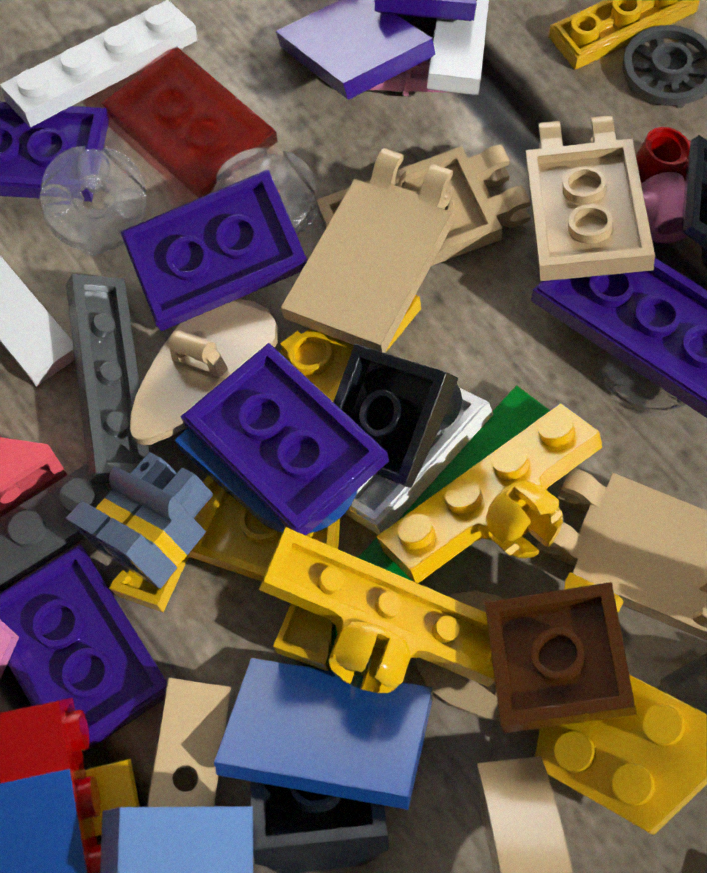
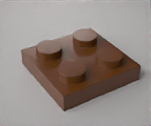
(559, 658)

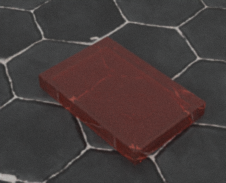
(187, 120)

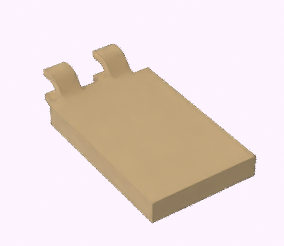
(588, 205)
(474, 211)
(373, 256)
(639, 542)

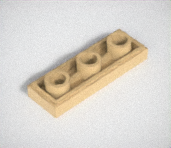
(188, 741)

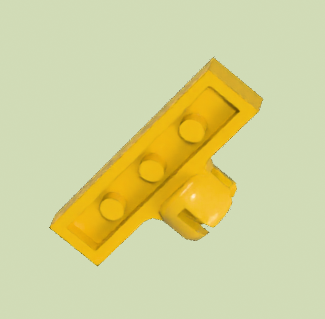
(496, 498)
(378, 615)

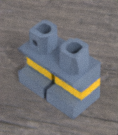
(146, 518)

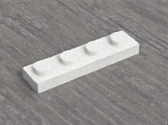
(98, 63)

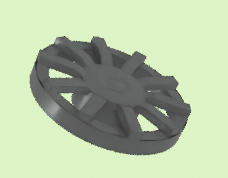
(668, 65)

